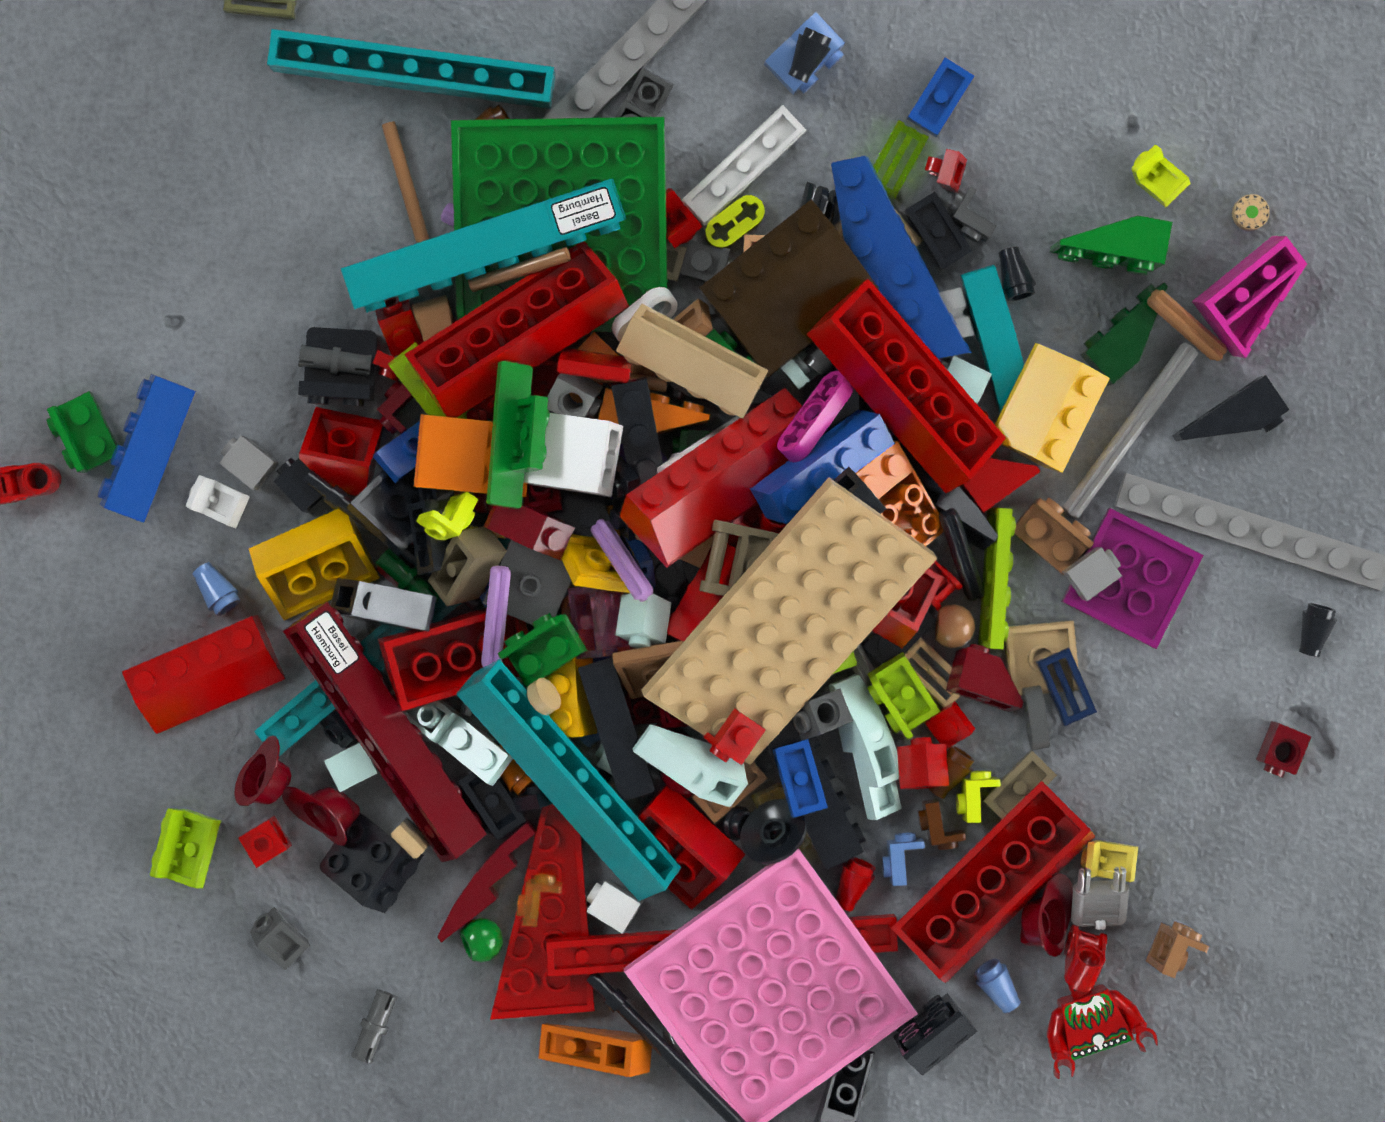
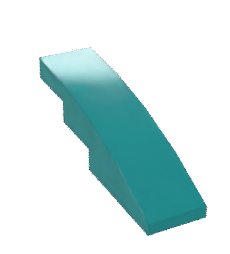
(993, 330)

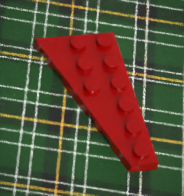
(524, 980)

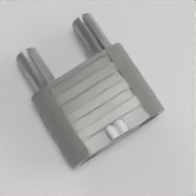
(1100, 901)

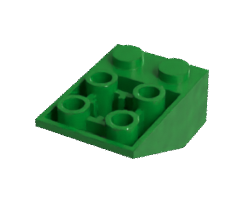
(1133, 242)

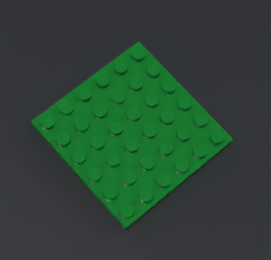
(528, 161)

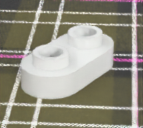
(658, 299)

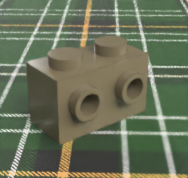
(467, 565)

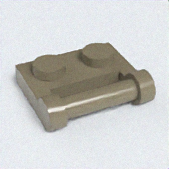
(749, 547)

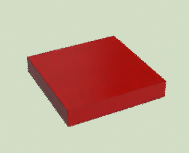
(594, 365)

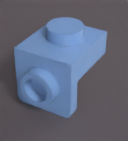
(894, 863)

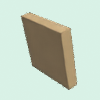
(1036, 642)

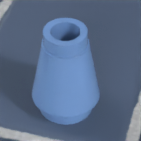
(216, 589)
(998, 985)

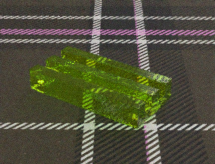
(910, 133)

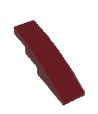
(479, 891)

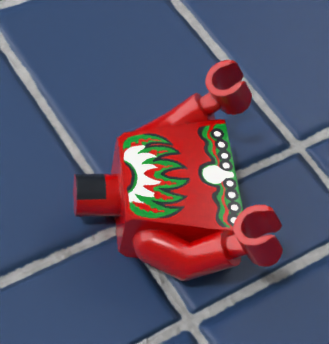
(1091, 1024)

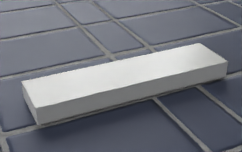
(743, 165)

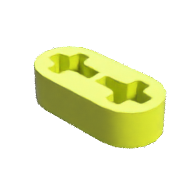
(729, 215)

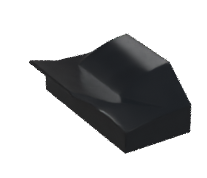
(492, 804)

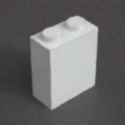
(579, 455)

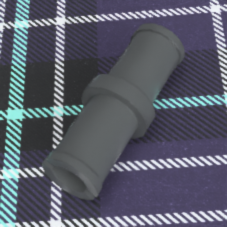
(335, 360)
(374, 1026)

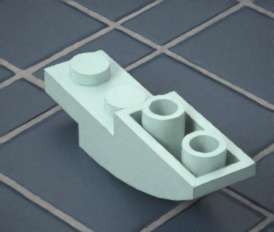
(460, 738)
(871, 747)

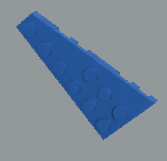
(890, 257)

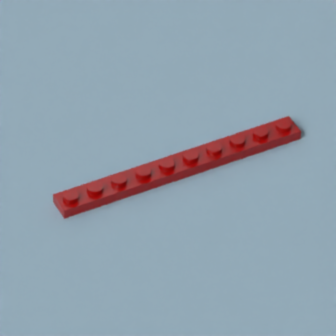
(616, 951)

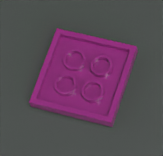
(1151, 584)

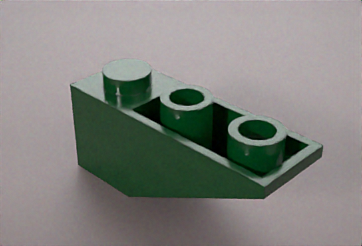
(1125, 341)

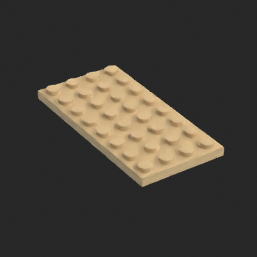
(791, 617)

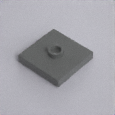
(535, 583)

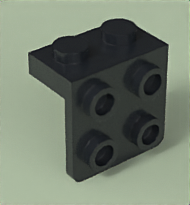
(352, 388)
(369, 865)

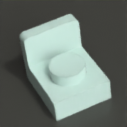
(799, 371)

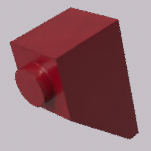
(531, 529)
(983, 679)

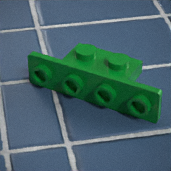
(516, 434)

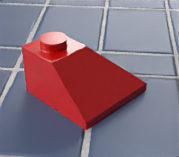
(342, 448)

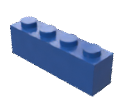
(848, 444)
(146, 448)

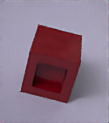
(1297, 745)

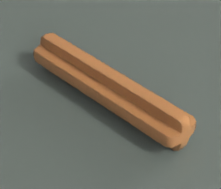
(1187, 325)

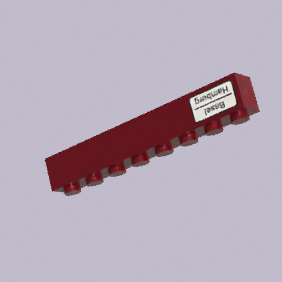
(385, 732)

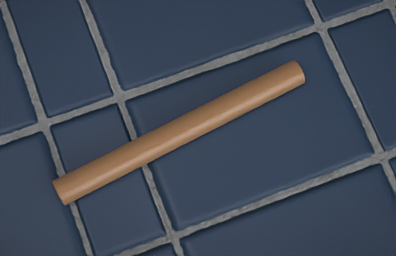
(405, 181)

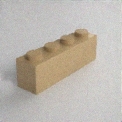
(691, 361)

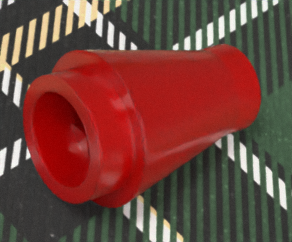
(854, 881)

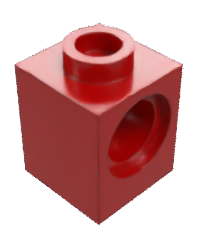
(265, 841)

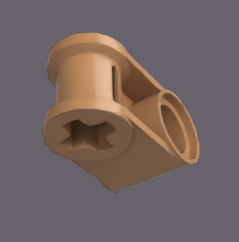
(433, 316)

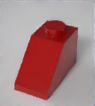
(996, 481)

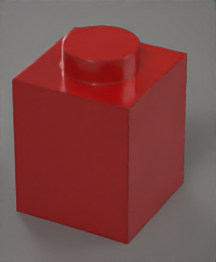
(922, 764)

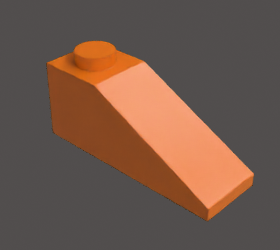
(595, 1049)

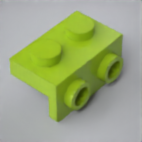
(903, 694)
(185, 847)

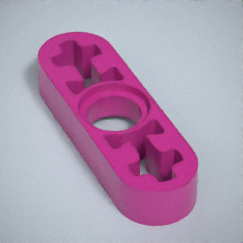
(805, 431)

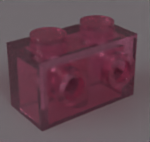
(595, 620)

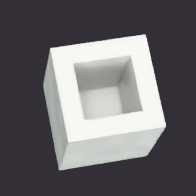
(613, 905)

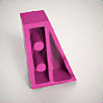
(1249, 293)

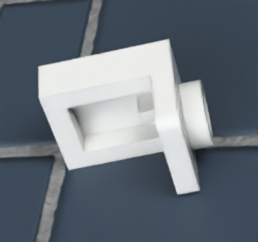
(217, 501)

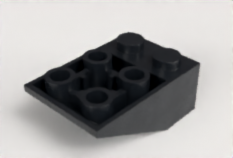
(933, 1033)

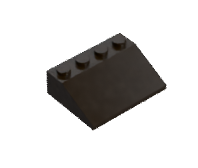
(784, 286)

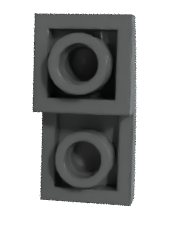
(645, 96)

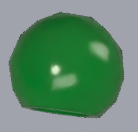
(481, 939)

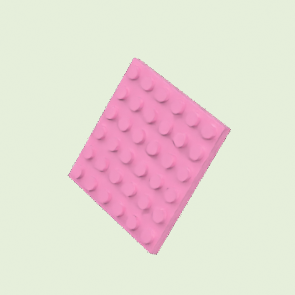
(770, 990)

